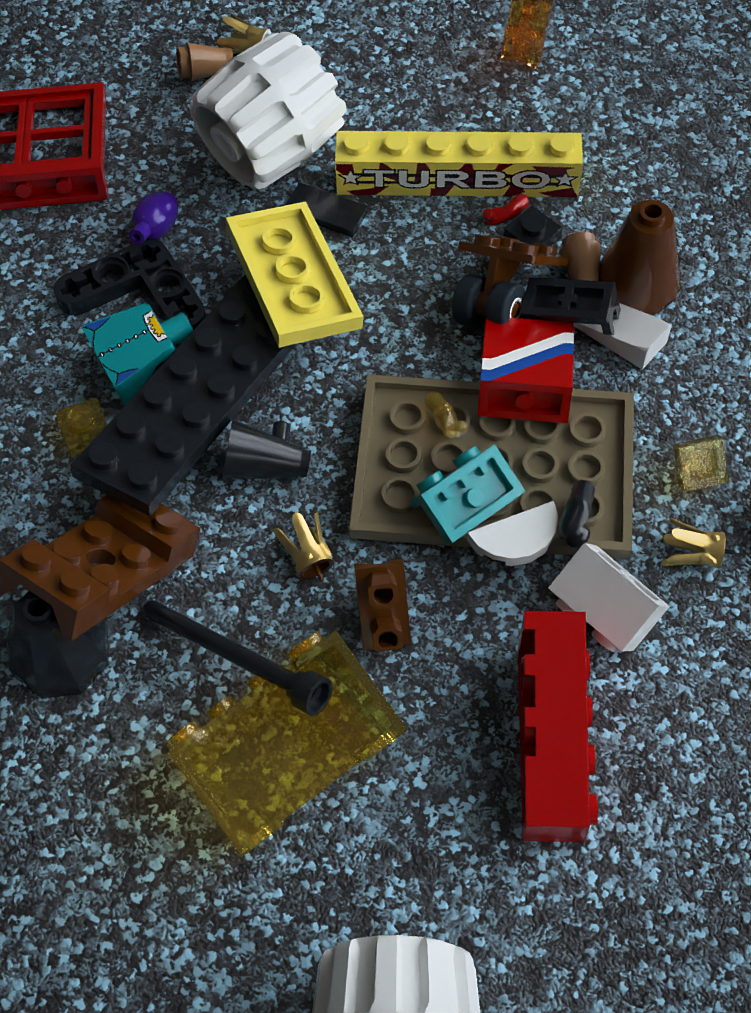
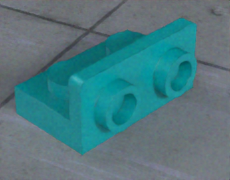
(468, 493)

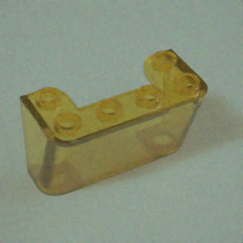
(270, 758)

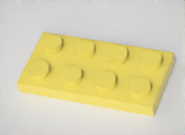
(293, 274)

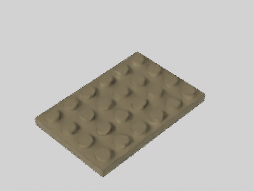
(406, 444)

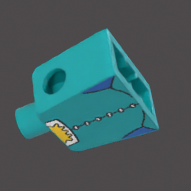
(135, 345)

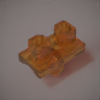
(526, 31)

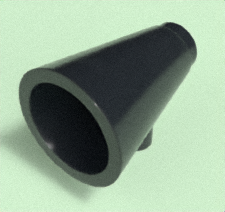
(263, 455)

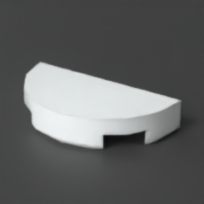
(518, 537)

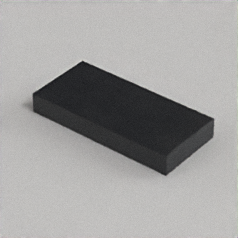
(330, 209)

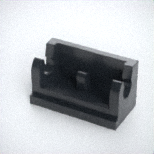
(572, 302)

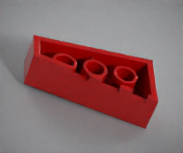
(555, 728)

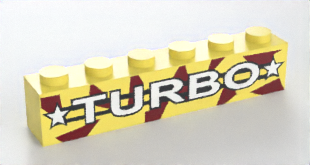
(458, 163)

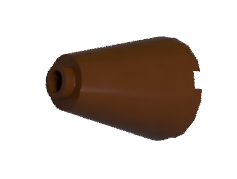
(644, 258)

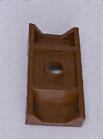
(129, 555)

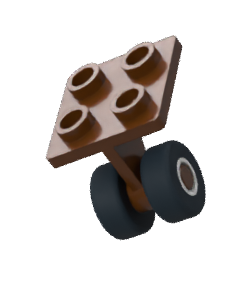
(494, 295)

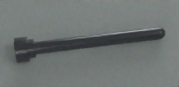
(307, 689)

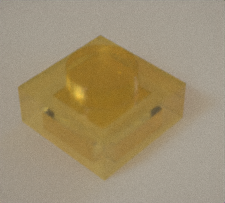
(81, 424)
(700, 463)

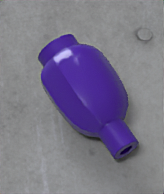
(153, 217)

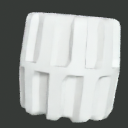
(267, 110)
(396, 977)

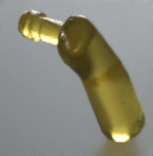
(446, 415)

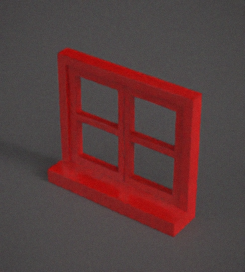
(61, 179)

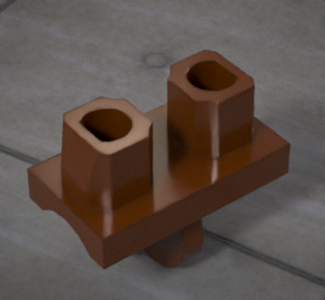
(383, 605)

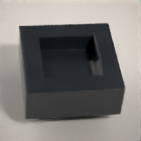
(533, 227)

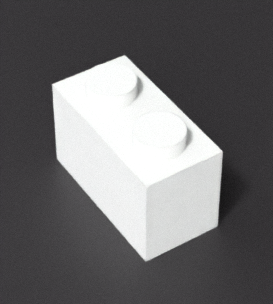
(612, 598)

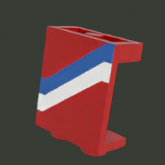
(527, 370)

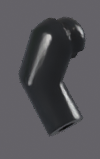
(576, 513)

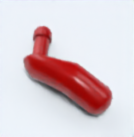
(508, 211)

